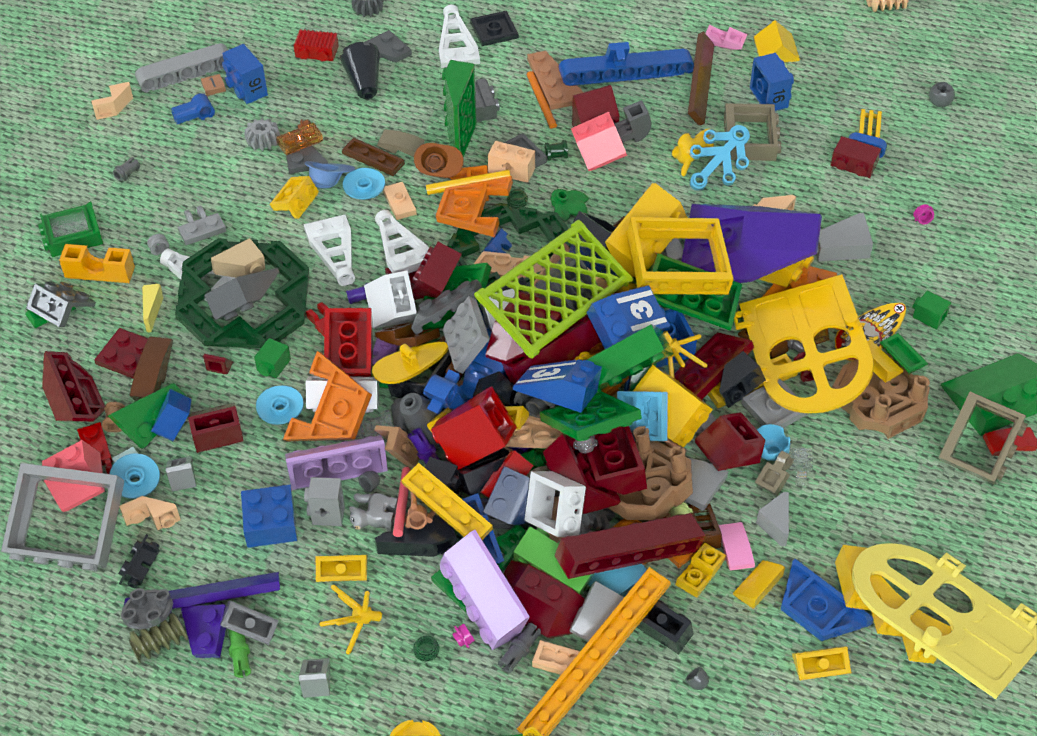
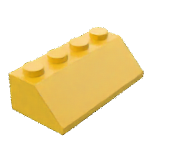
(652, 204)

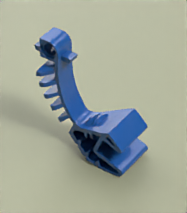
(445, 391)

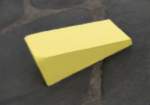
(151, 304)

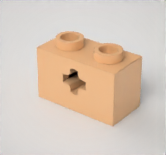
(509, 157)

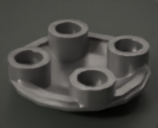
(146, 608)

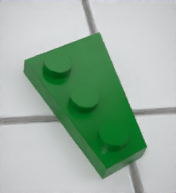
(139, 417)

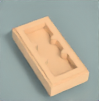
(399, 200)
(553, 657)

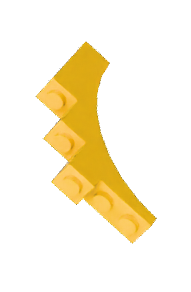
(844, 565)

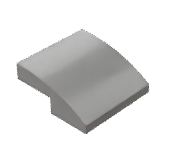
(705, 483)
(595, 610)

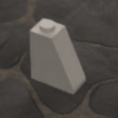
(845, 240)

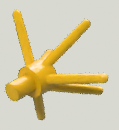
(676, 348)
(361, 614)

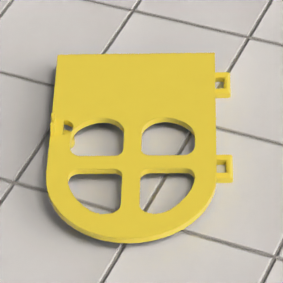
(983, 645)

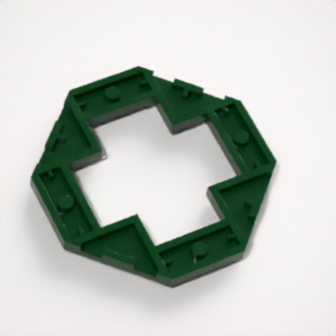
(522, 220)
(239, 332)

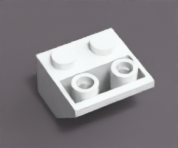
(391, 299)

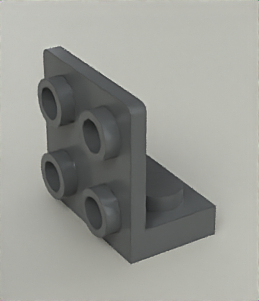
(56, 301)

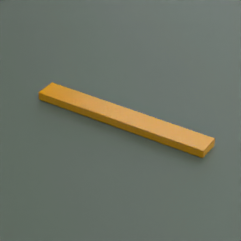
(596, 653)

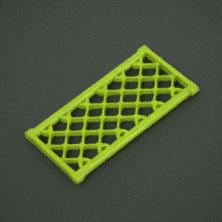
(495, 292)

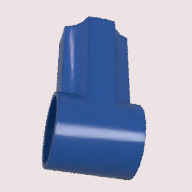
(199, 107)

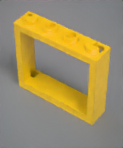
(681, 282)

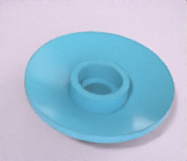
(363, 183)
(276, 398)
(136, 466)

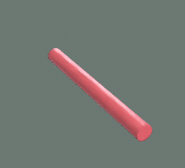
(401, 506)

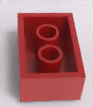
(349, 339)

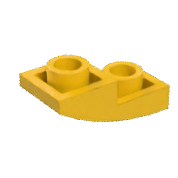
(701, 570)

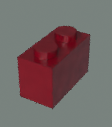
(855, 157)

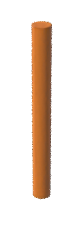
(541, 100)

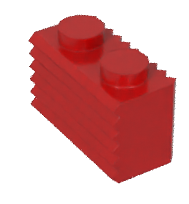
(316, 45)

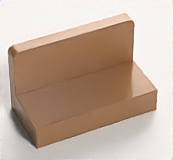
(399, 445)

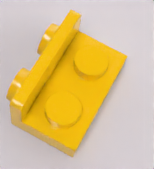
(295, 196)

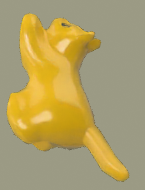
(682, 151)

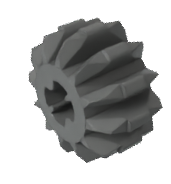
(367, 7)

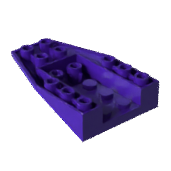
(755, 239)

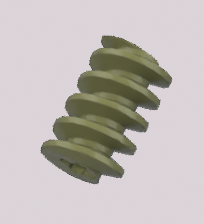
(156, 637)

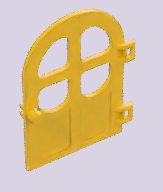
(800, 316)

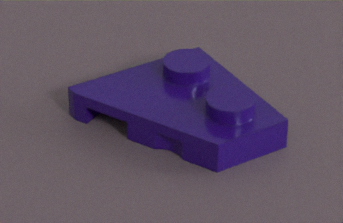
(204, 629)

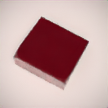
(217, 364)

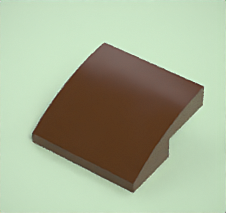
(403, 334)

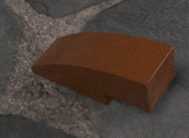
(151, 367)

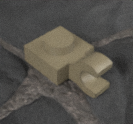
(774, 476)

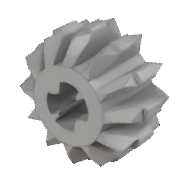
(261, 134)

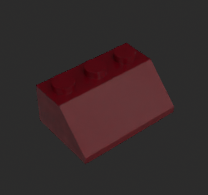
(617, 462)
(574, 465)

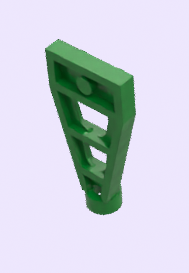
(507, 548)

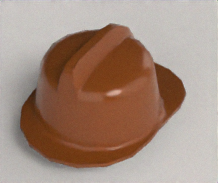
(438, 160)

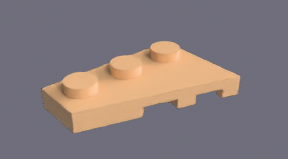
(503, 262)
(534, 435)

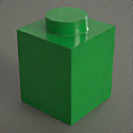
(931, 309)
(272, 358)

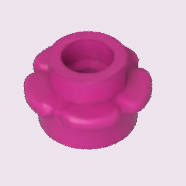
(924, 214)
(463, 636)

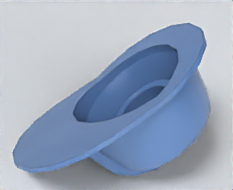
(325, 174)

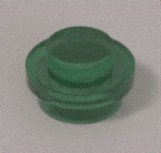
(517, 198)
(426, 648)

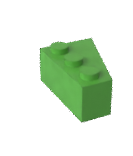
(539, 552)

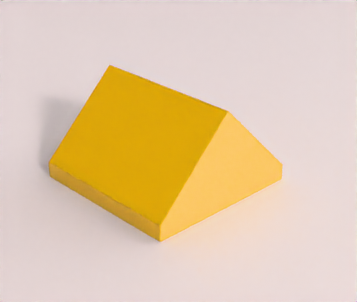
(776, 40)

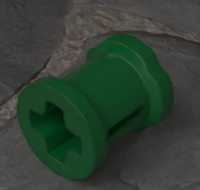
(556, 150)

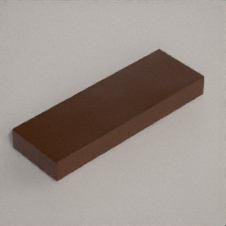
(373, 156)

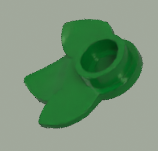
(568, 202)

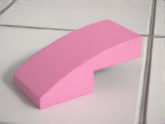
(731, 39)
(736, 546)

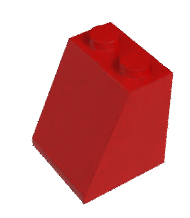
(474, 429)

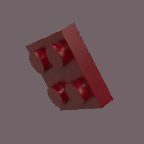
(122, 352)

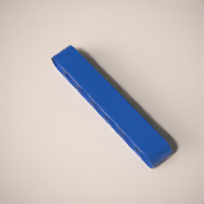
(636, 66)

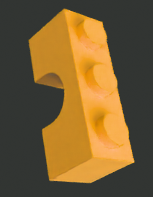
(80, 264)

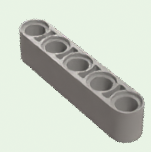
(181, 67)

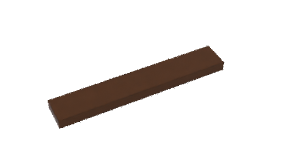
(701, 79)

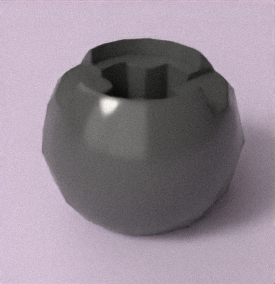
(941, 94)

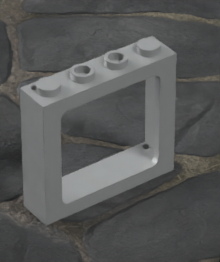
(22, 507)

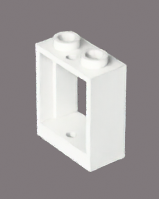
(541, 500)

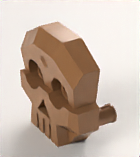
(888, 407)
(666, 477)

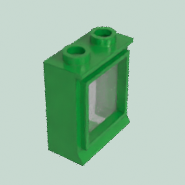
(70, 226)

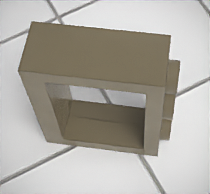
(755, 113)
(960, 425)

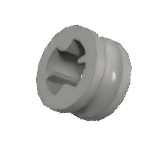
(157, 239)

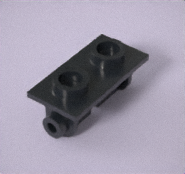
(134, 571)

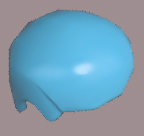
(775, 441)

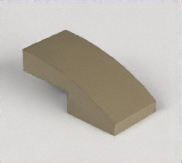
(397, 140)

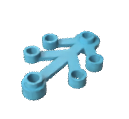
(721, 154)

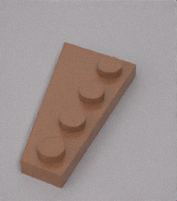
(550, 80)

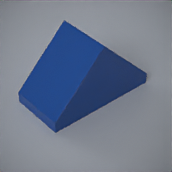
(172, 415)

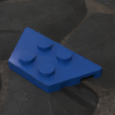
(819, 605)

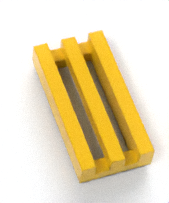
(870, 116)

